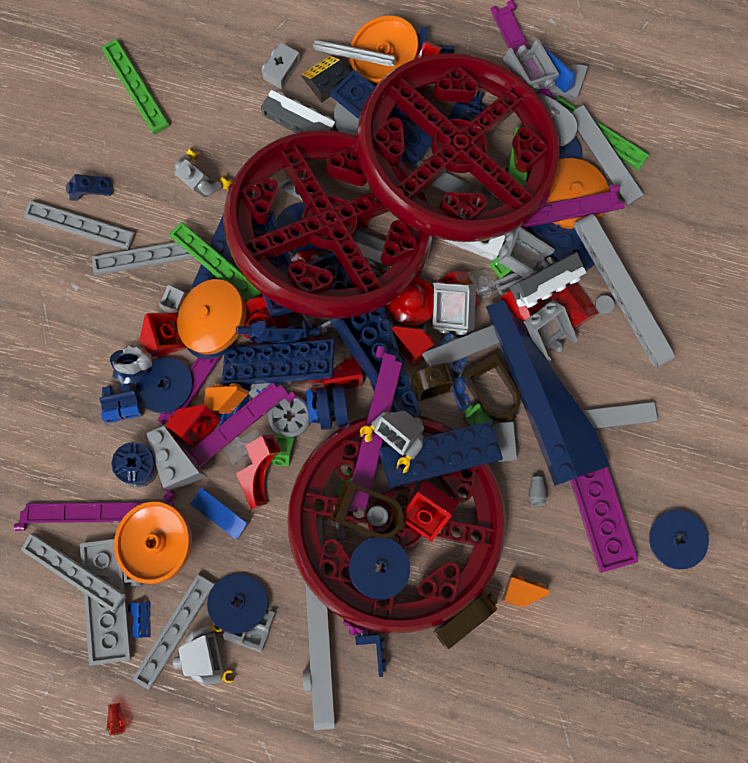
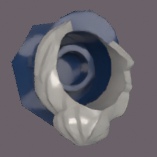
(130, 364)

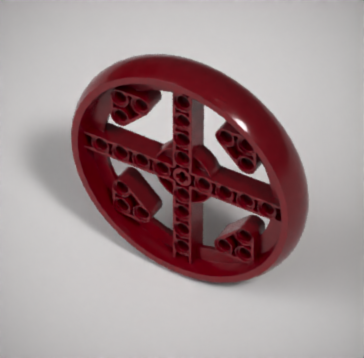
(457, 81)
(329, 223)
(367, 612)

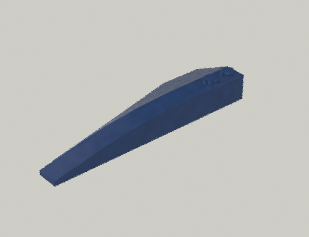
(365, 334)
(559, 424)

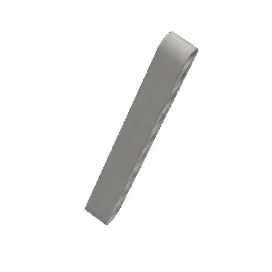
(624, 291)

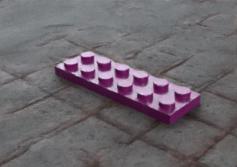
(603, 520)

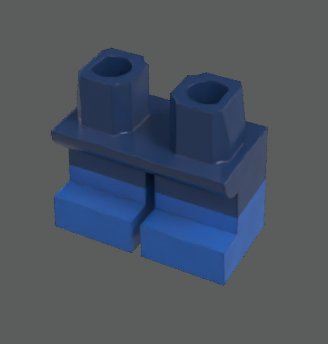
(120, 405)

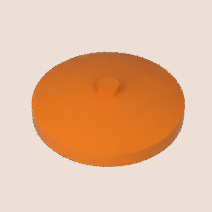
(388, 36)
(577, 180)
(210, 316)
(153, 543)

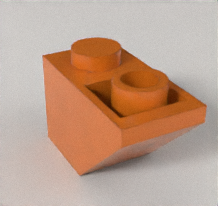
(224, 399)
(522, 593)

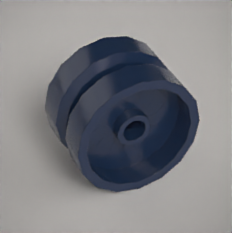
(331, 407)

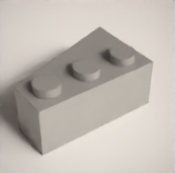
(173, 460)

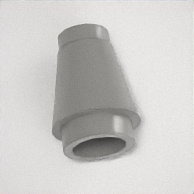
(537, 492)

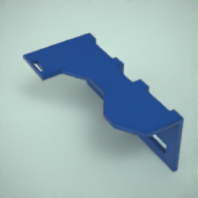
(461, 398)
(311, 404)
(134, 609)

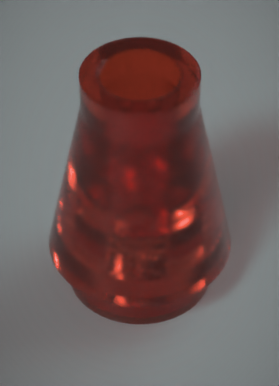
(115, 720)

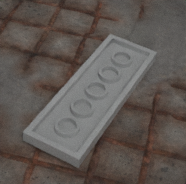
(106, 631)

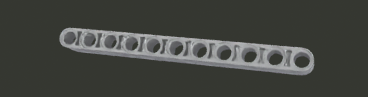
(320, 653)

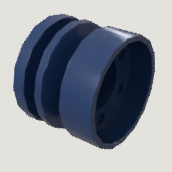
(137, 476)

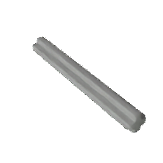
(353, 52)

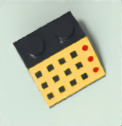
(325, 77)

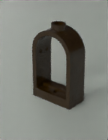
(480, 369)
(435, 377)
(344, 503)
(461, 625)

